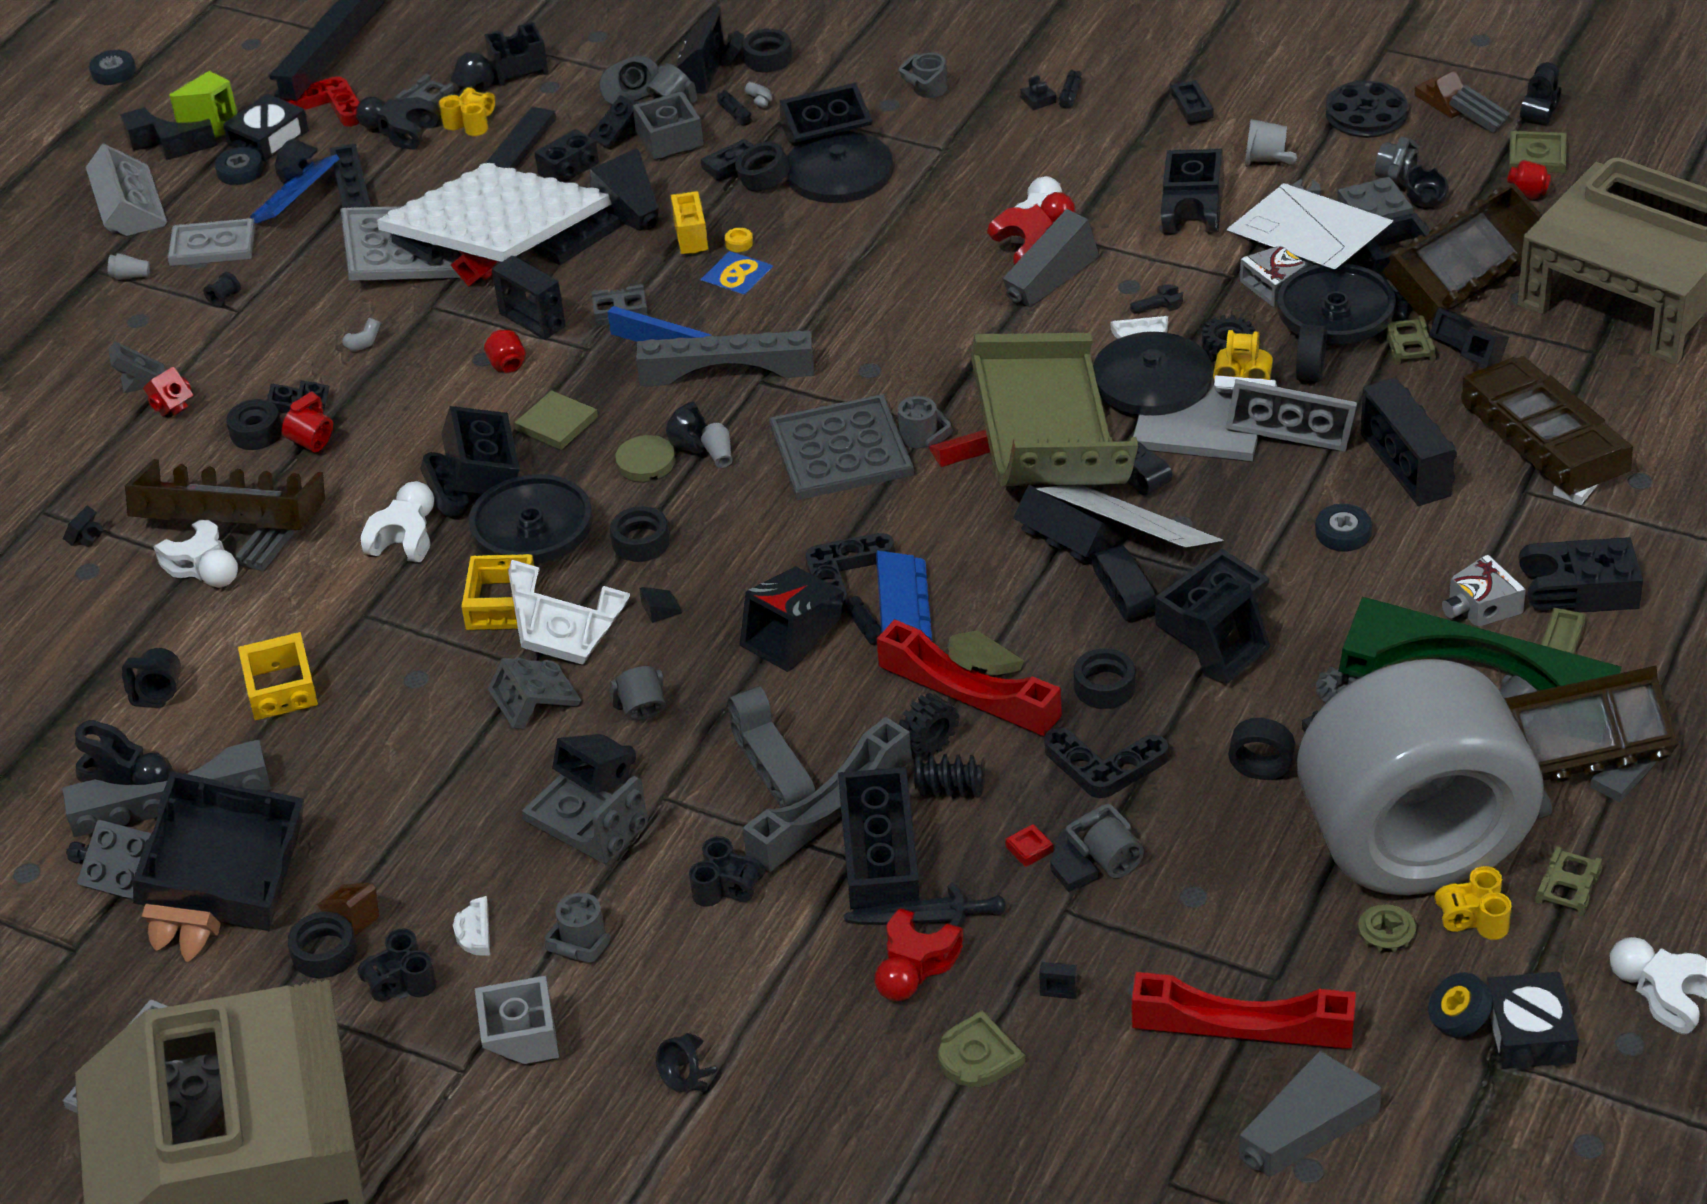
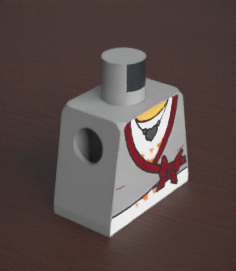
(1268, 270)
(1484, 593)

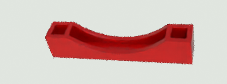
(1020, 701)
(1309, 1019)

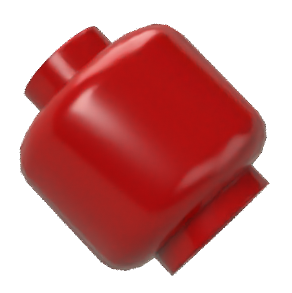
(1530, 178)
(505, 351)

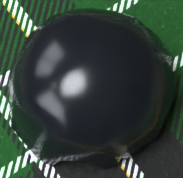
(1426, 187)

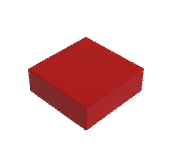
(1029, 845)

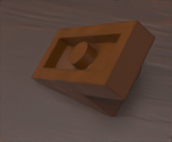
(1439, 91)
(354, 902)

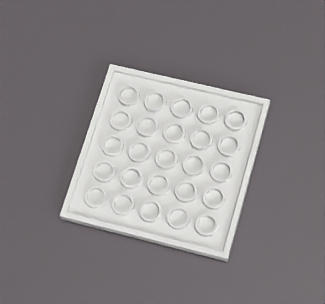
(494, 212)

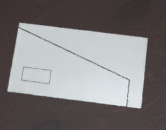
(1310, 225)
(1131, 515)

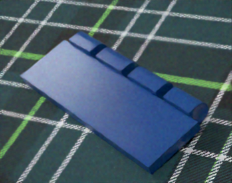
(292, 189)
(903, 591)

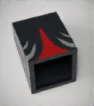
(789, 616)

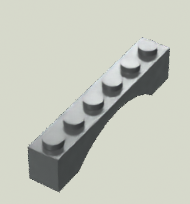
(668, 359)
(125, 804)
(785, 830)

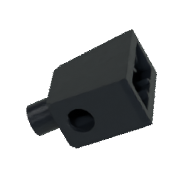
(593, 761)

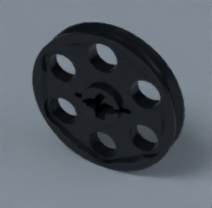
(1366, 108)

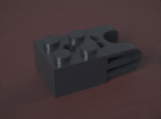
(1192, 188)
(1583, 575)

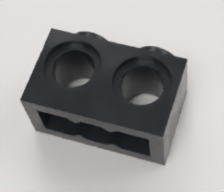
(567, 156)

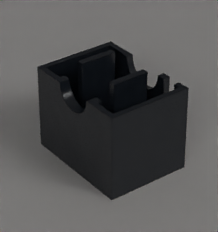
(516, 53)

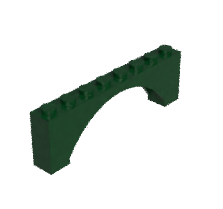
(1393, 634)

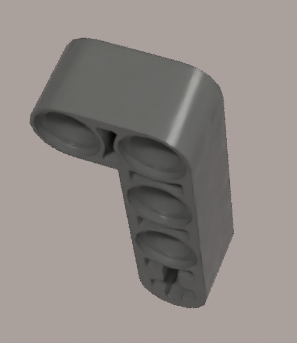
(767, 748)

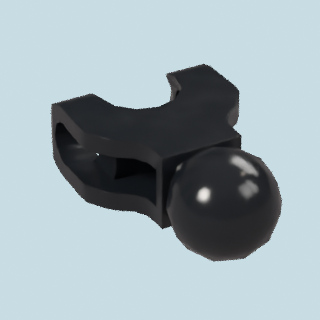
(398, 118)
(116, 757)

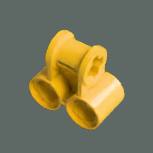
(467, 111)
(1243, 357)
(1476, 904)

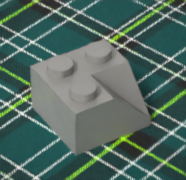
(517, 1020)

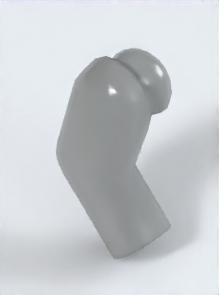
(761, 94)
(363, 339)

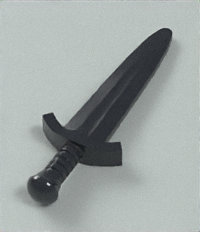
(943, 909)

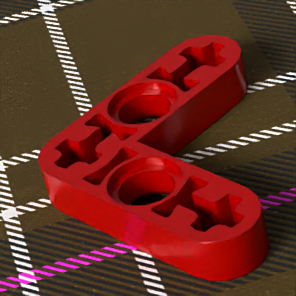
(331, 91)

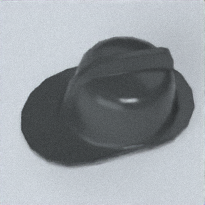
(628, 78)

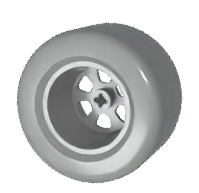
(1419, 776)

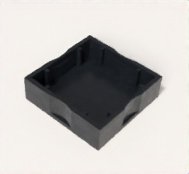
(219, 850)

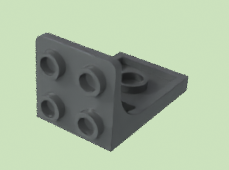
(588, 821)

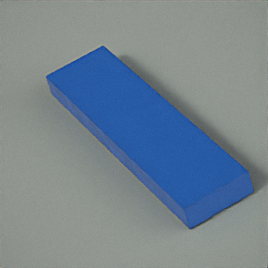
(643, 328)

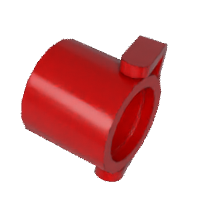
(308, 425)

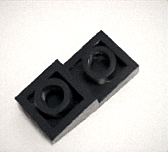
(283, 396)

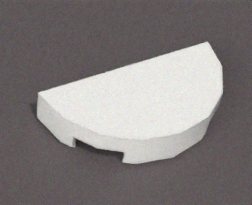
(1127, 327)
(472, 927)

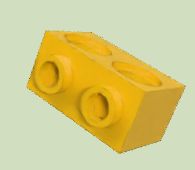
(689, 222)

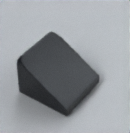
(659, 603)

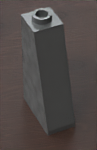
(1052, 260)
(1307, 1114)

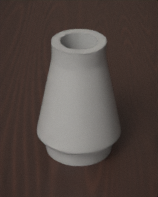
(127, 267)
(717, 443)

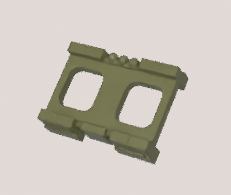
(1398, 340)
(1582, 883)

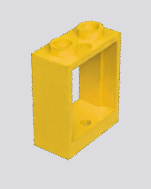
(489, 612)
(273, 656)

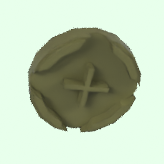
(645, 458)

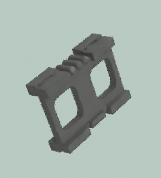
(419, 91)
(618, 298)

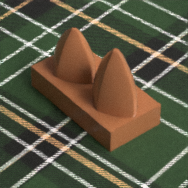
(192, 924)

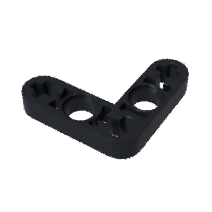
(831, 567)
(1100, 769)

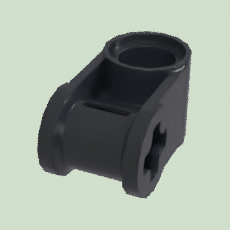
(1149, 471)

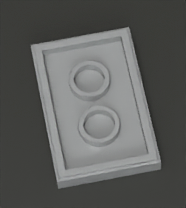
(211, 242)

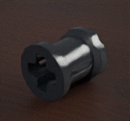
(221, 289)

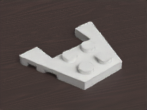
(557, 625)

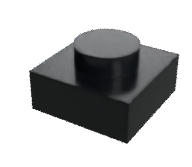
(1058, 980)

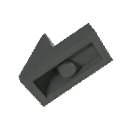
(136, 367)

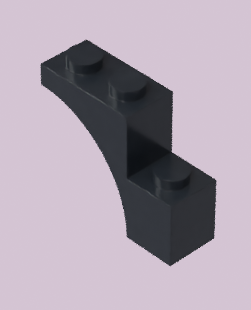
(174, 138)
(1472, 337)

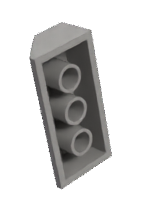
(124, 192)
(1290, 415)

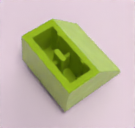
(205, 99)

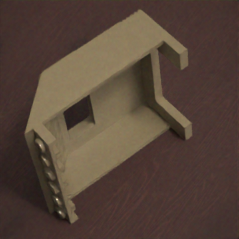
(1631, 236)
(280, 1103)

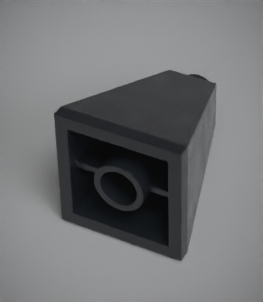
(628, 189)

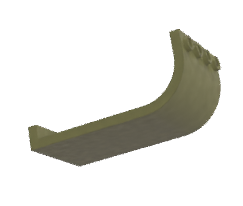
(1046, 411)

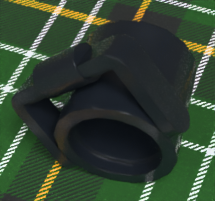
(155, 678)

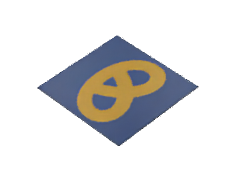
(737, 272)

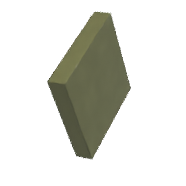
(1540, 148)
(556, 420)

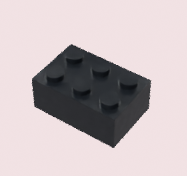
(478, 449)

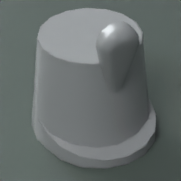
(1267, 143)

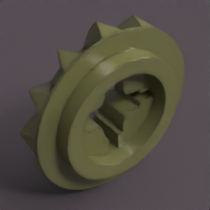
(1395, 918)

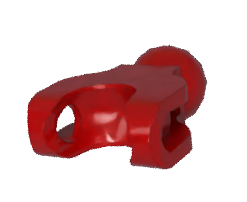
(1029, 222)
(914, 956)

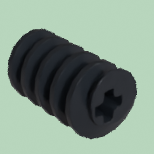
(949, 775)

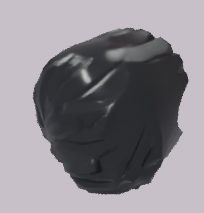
(471, 70)
(292, 159)
(686, 428)

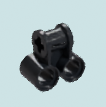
(1542, 94)
(723, 874)
(399, 968)

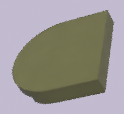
(980, 651)
(977, 1052)

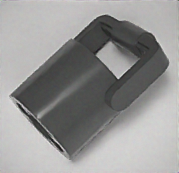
(1107, 841)

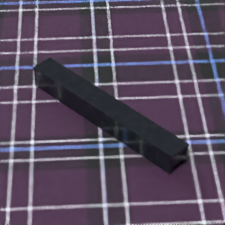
(321, 46)

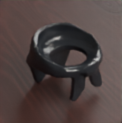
(678, 1052)

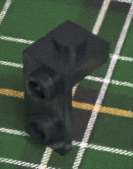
(614, 121)

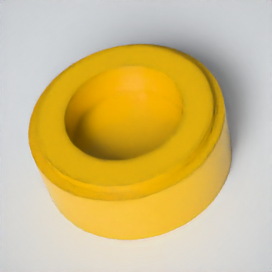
(738, 240)

